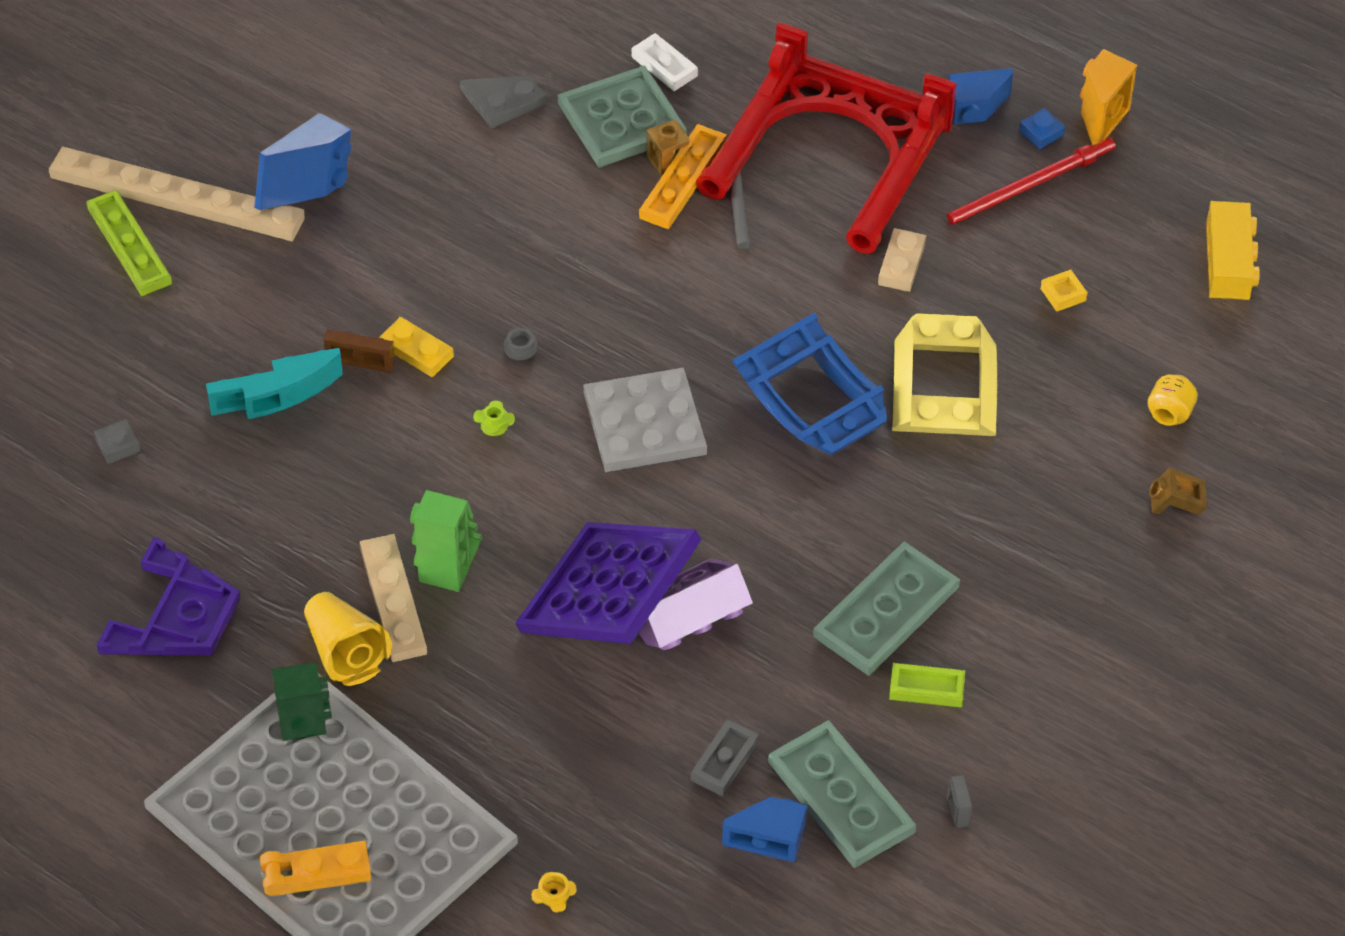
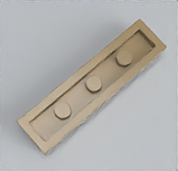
(393, 597)

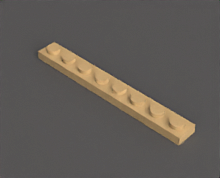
(175, 193)

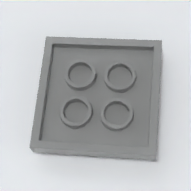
(644, 419)

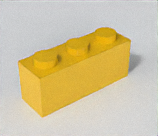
(1231, 250)

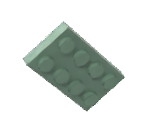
(886, 608)
(841, 794)

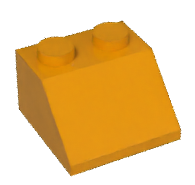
(1106, 93)

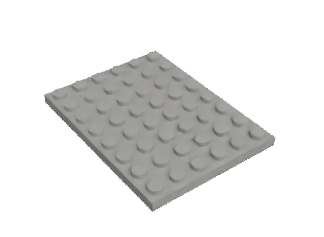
(330, 790)

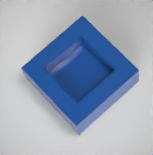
(1042, 128)

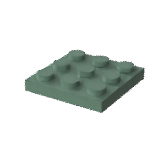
(616, 113)

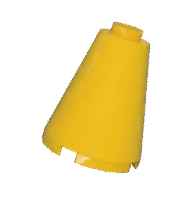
(346, 639)

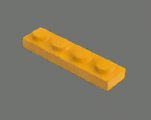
(680, 177)

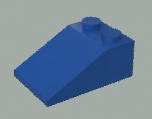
(304, 164)

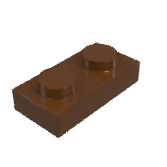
(362, 350)

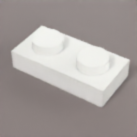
(664, 62)

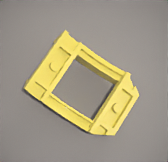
(944, 413)

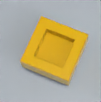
(1063, 290)

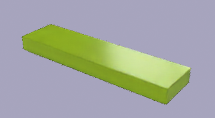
(129, 242)

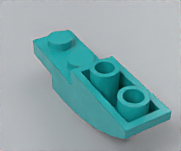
(288, 384)

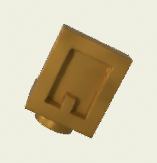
(663, 142)
(1178, 490)

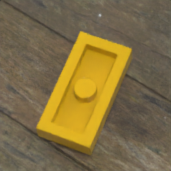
(418, 347)

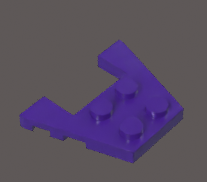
(187, 616)

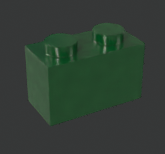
(301, 701)

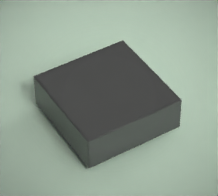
(959, 801)

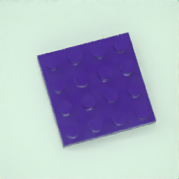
(608, 582)

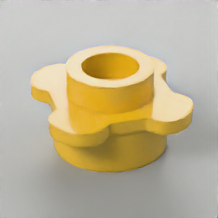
(554, 882)

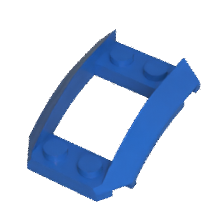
(789, 349)

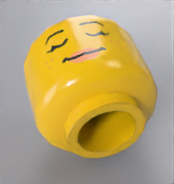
(1172, 399)

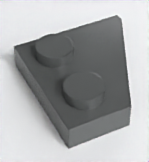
(503, 97)

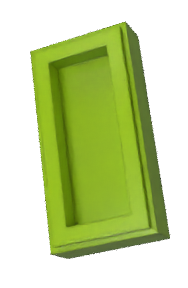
(927, 685)

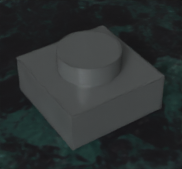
(116, 441)

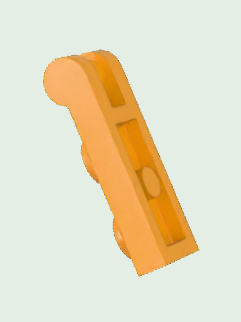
(315, 868)

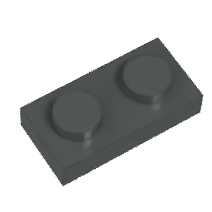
(724, 757)

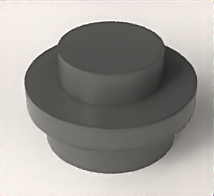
(520, 344)

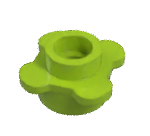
(497, 425)

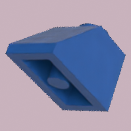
(980, 94)
(767, 828)

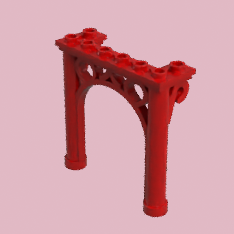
(853, 97)

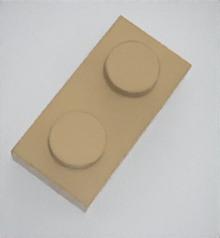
(902, 259)

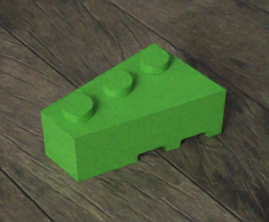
(444, 540)

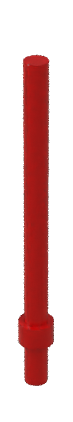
(1082, 157)

